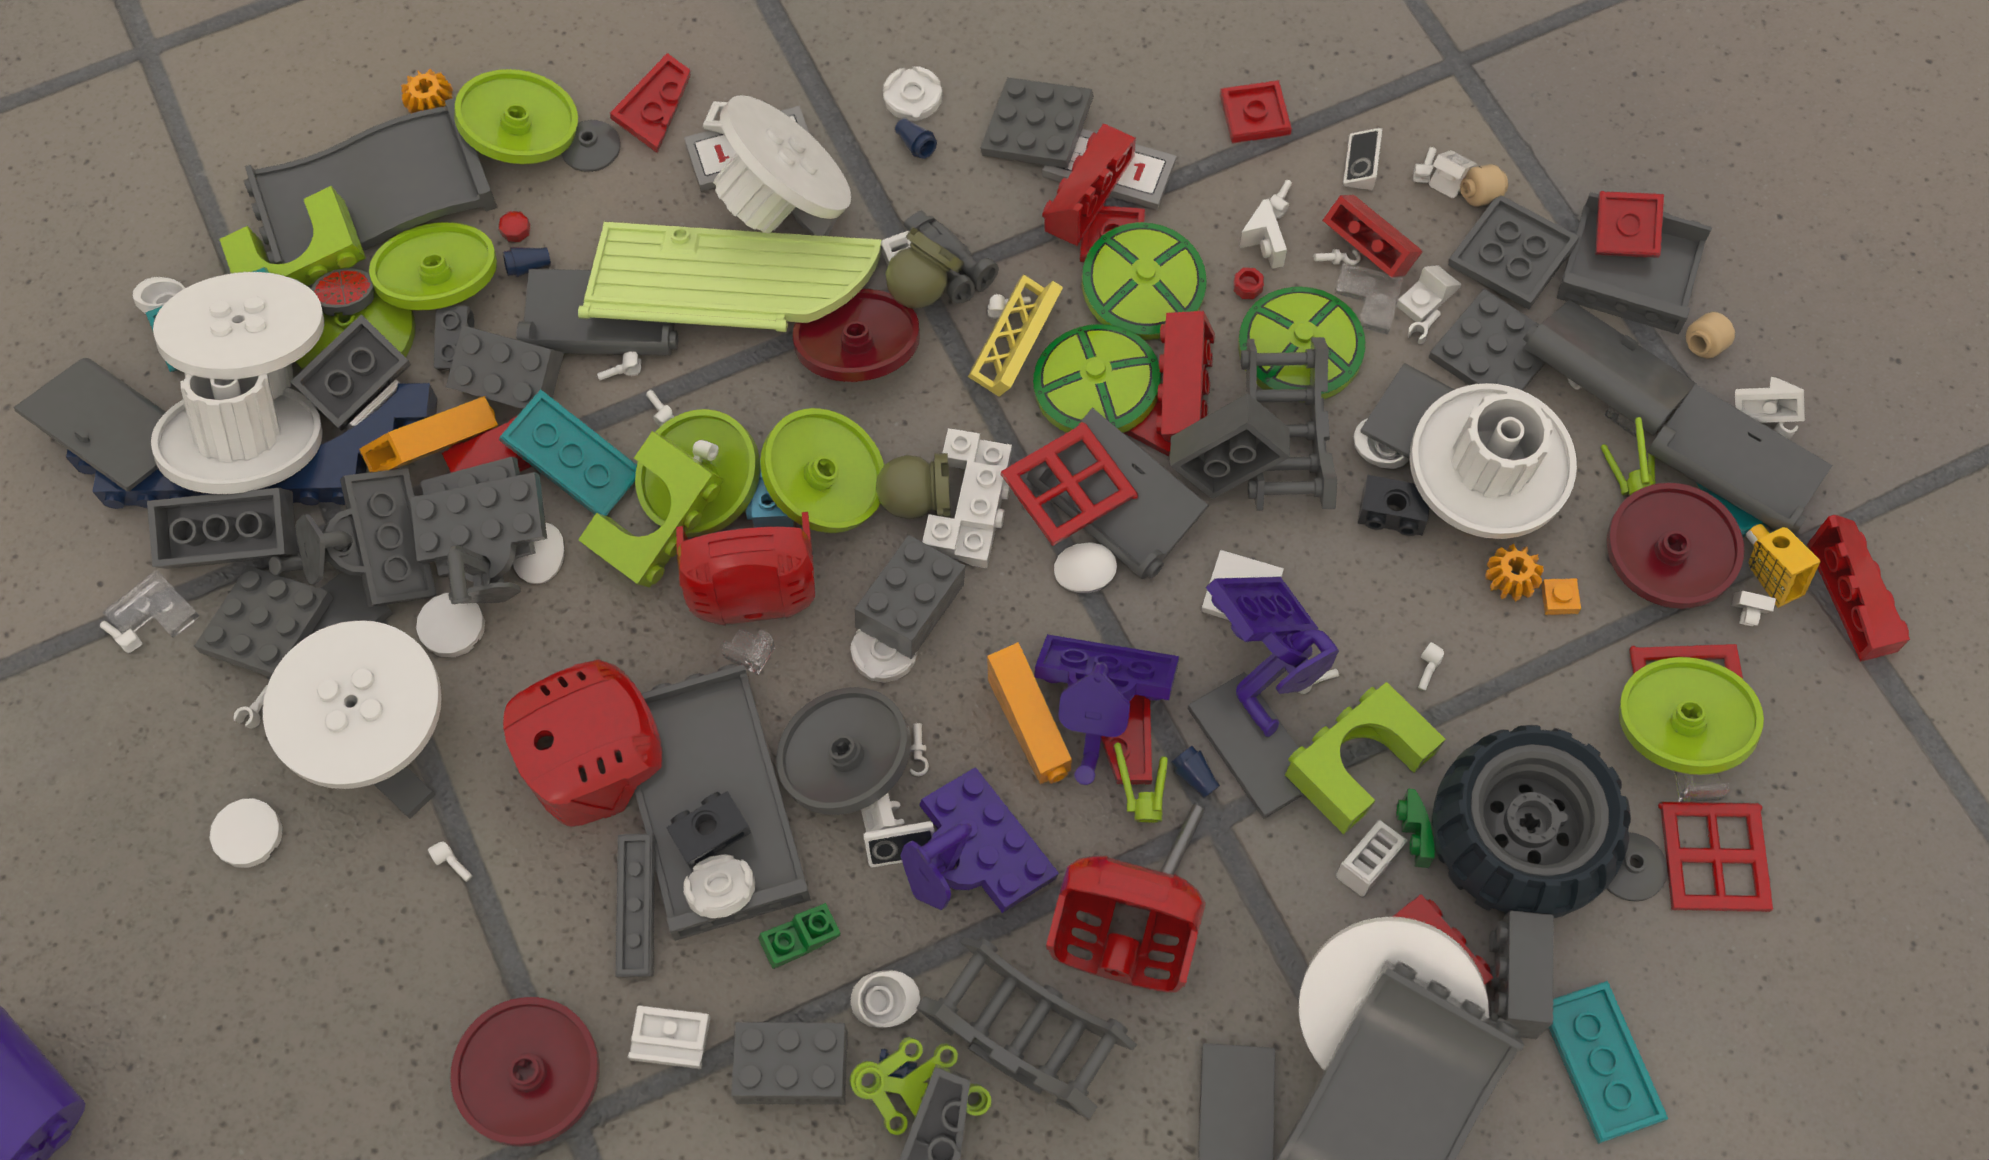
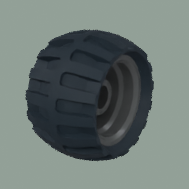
(1555, 770)

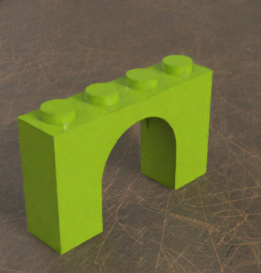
(332, 245)
(690, 490)
(1380, 717)

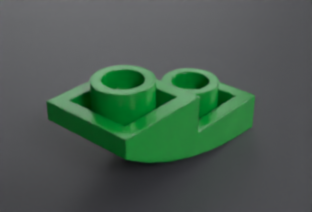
(1416, 820)
(800, 936)

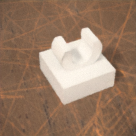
(1752, 606)
(880, 814)

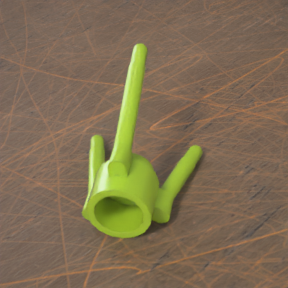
(1638, 478)
(1149, 804)

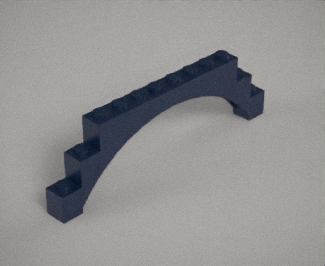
(313, 483)

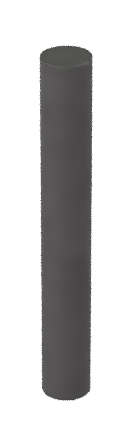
(1182, 839)

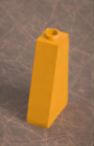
(428, 436)
(1028, 714)

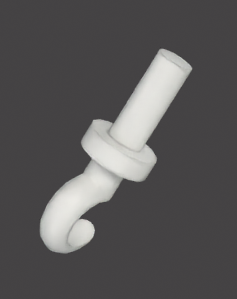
(1336, 257)
(918, 748)

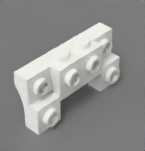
(978, 509)

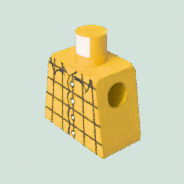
(1781, 563)

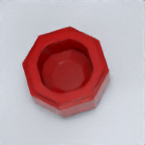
(514, 226)
(1248, 283)

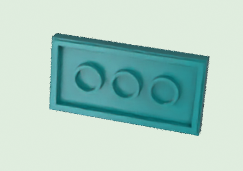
(570, 454)
(1604, 1063)

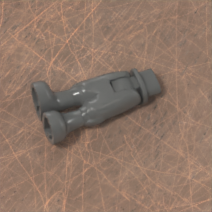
(979, 274)

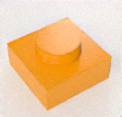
(1561, 596)

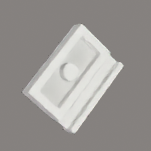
(669, 1037)

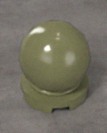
(919, 273)
(913, 486)

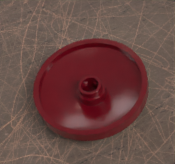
(860, 339)
(1675, 545)
(525, 1071)

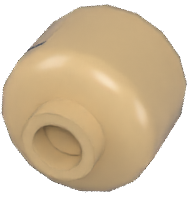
(1483, 185)
(1710, 335)

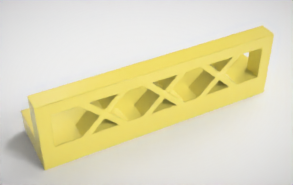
(1025, 337)

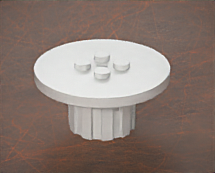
(776, 168)
(240, 327)
(235, 435)
(1493, 461)
(352, 704)
(1354, 958)

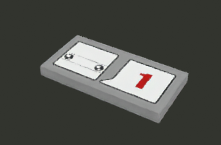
(712, 151)
(1140, 183)

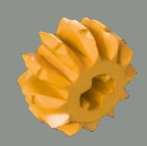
(426, 91)
(1525, 566)

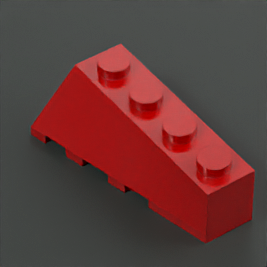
(1089, 184)
(1184, 371)
(1858, 589)

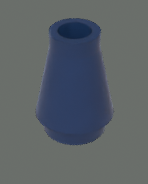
(916, 138)
(520, 260)
(1195, 771)

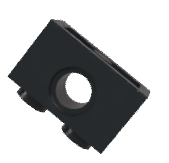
(1380, 493)
(729, 828)

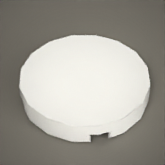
(912, 93)
(449, 627)
(881, 662)
(245, 833)
(719, 886)

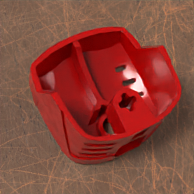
(747, 573)
(591, 716)
(1094, 887)

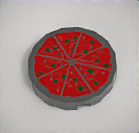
(344, 291)

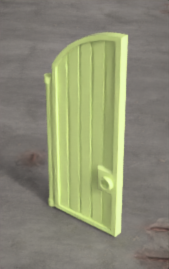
(724, 275)

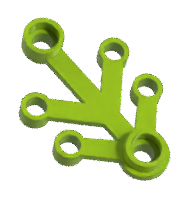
(909, 1087)

